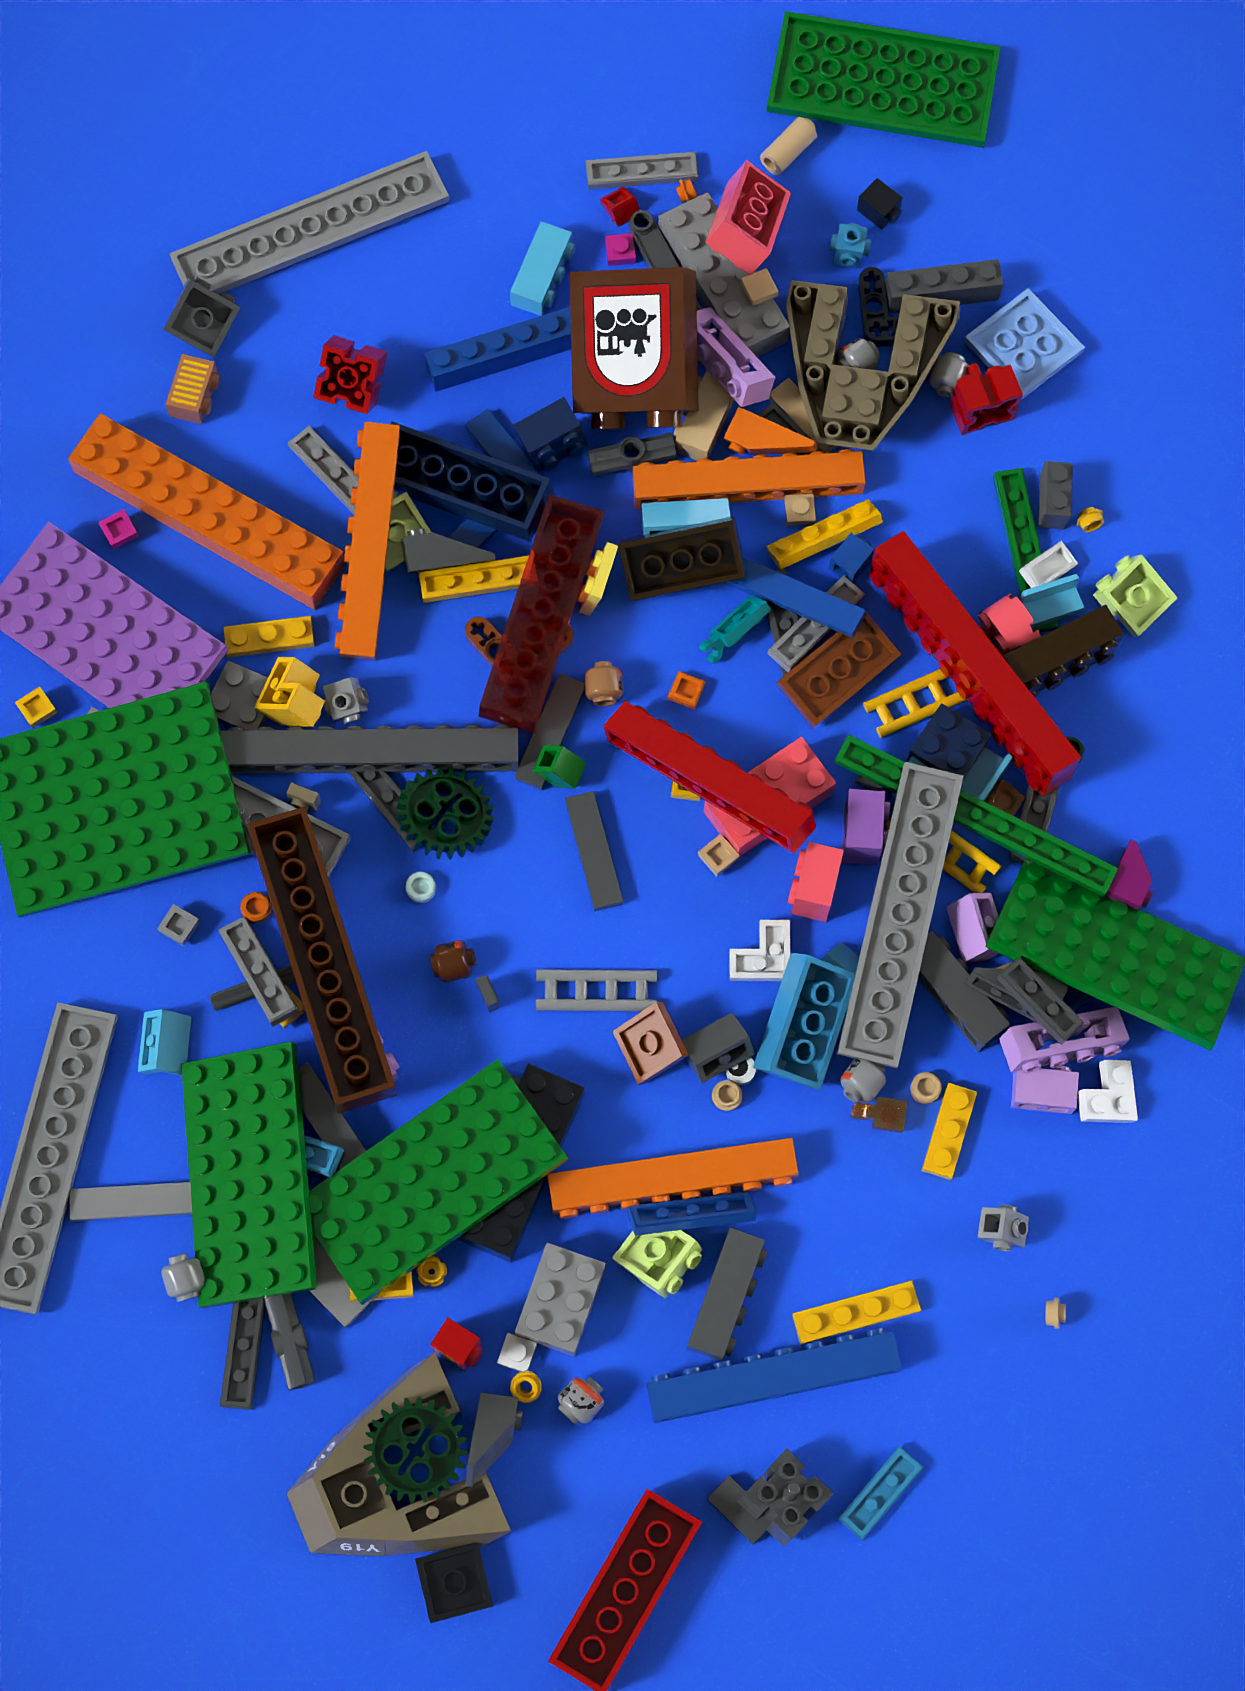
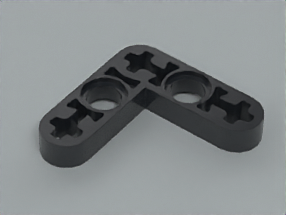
(875, 319)

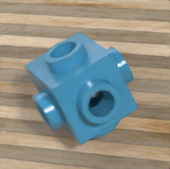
(850, 245)

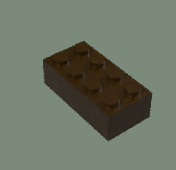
(682, 558)
(1066, 651)

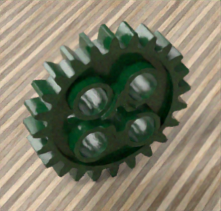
(422, 796)
(440, 1466)

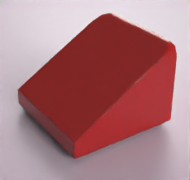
(620, 205)

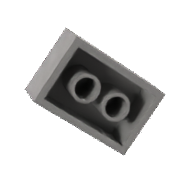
(560, 1299)

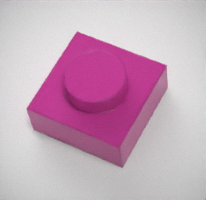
(620, 249)
(118, 529)

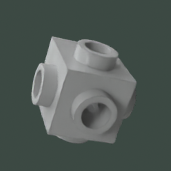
(345, 700)
(1003, 1227)

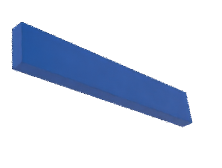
(800, 598)

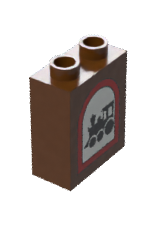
(634, 345)

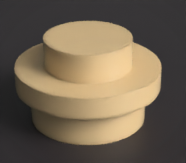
(727, 1095)
(1055, 1313)

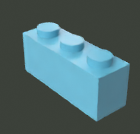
(542, 269)
(676, 514)

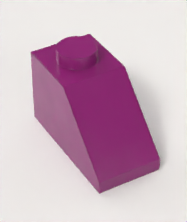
(1131, 879)

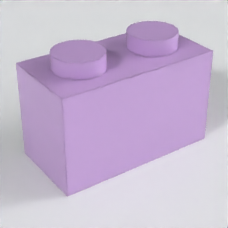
(972, 924)
(1046, 1090)

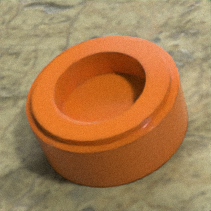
(255, 907)

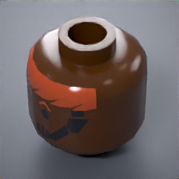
(453, 961)

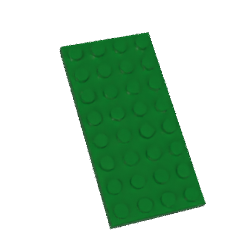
(883, 79)
(1118, 954)
(248, 1175)
(431, 1181)

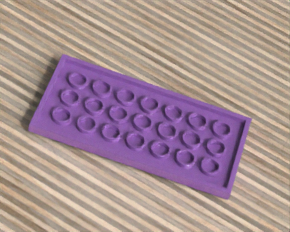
(100, 624)

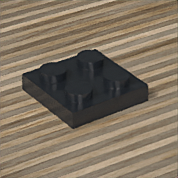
(454, 1582)

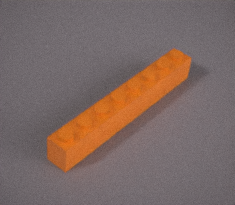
(751, 478)
(369, 541)
(673, 1177)

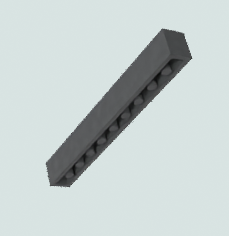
(371, 749)

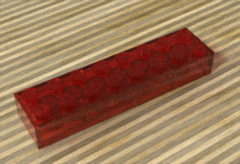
(541, 614)

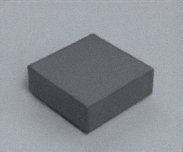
(487, 993)

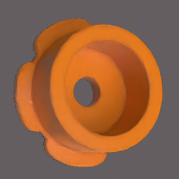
(686, 190)

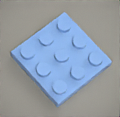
(1027, 339)

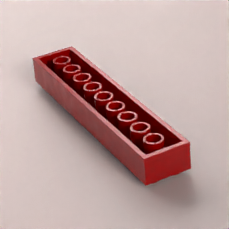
(973, 664)

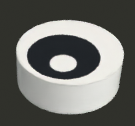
(742, 1073)

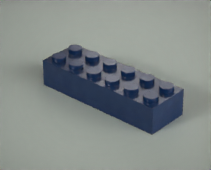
(470, 484)

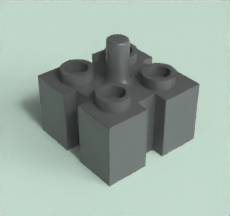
(785, 1497)

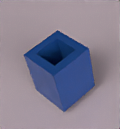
(852, 557)

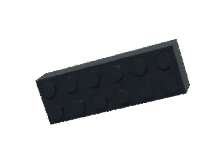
(556, 1105)

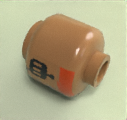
(603, 684)

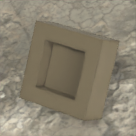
(303, 797)

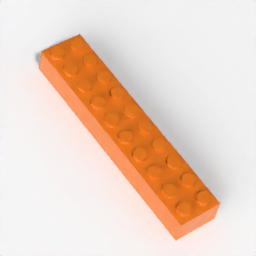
(207, 511)

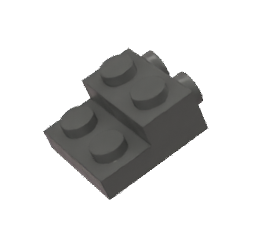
(202, 316)

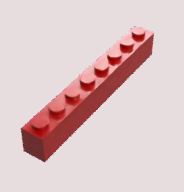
(710, 776)

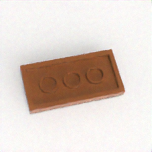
(837, 670)

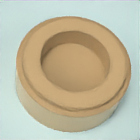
(925, 1087)

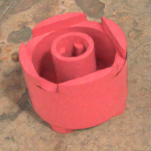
(1007, 624)

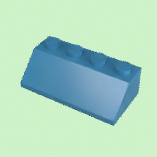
(805, 1021)

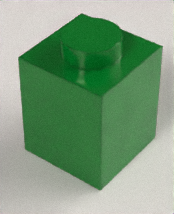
(559, 766)

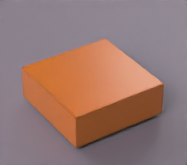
(686, 690)

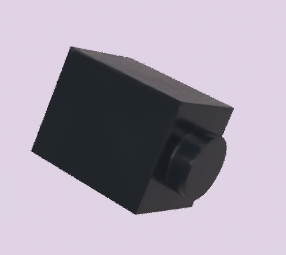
(880, 204)

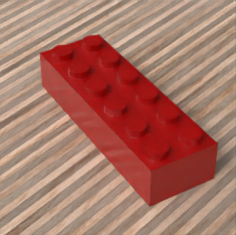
(625, 1591)

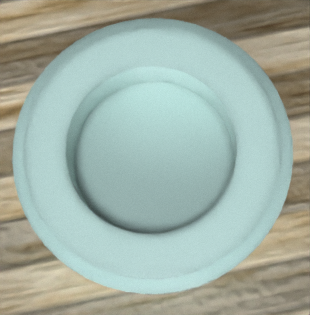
(420, 887)

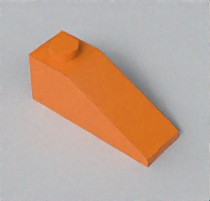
(762, 437)

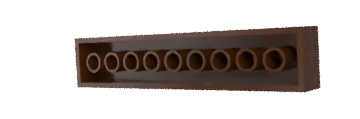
(322, 960)

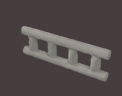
(581, 977)

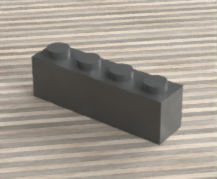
(958, 282)
(967, 1008)
(725, 1295)

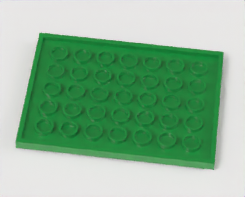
(116, 800)

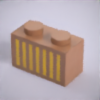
(192, 389)

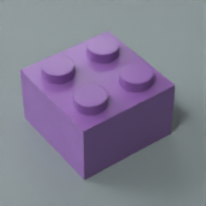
(863, 827)

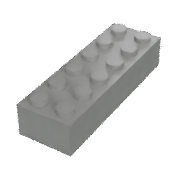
(718, 279)

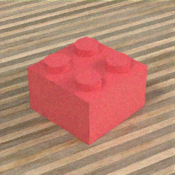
(818, 875)

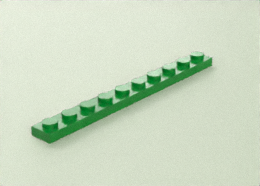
(989, 821)

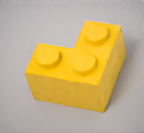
(290, 695)

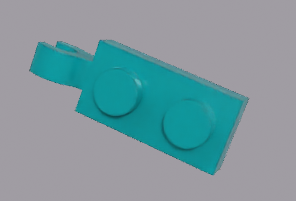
(734, 626)

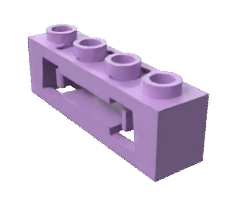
(728, 361)
(1105, 1037)

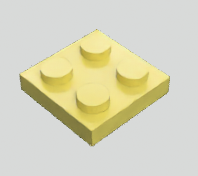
(598, 574)

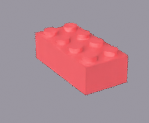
(748, 218)
(792, 770)

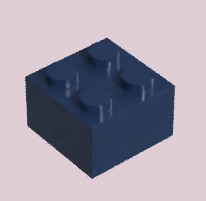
(551, 435)
(950, 742)

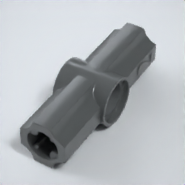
(613, 457)
(289, 1341)

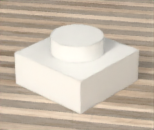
(517, 1353)

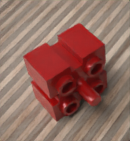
(350, 374)
(985, 398)

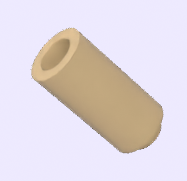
(789, 145)

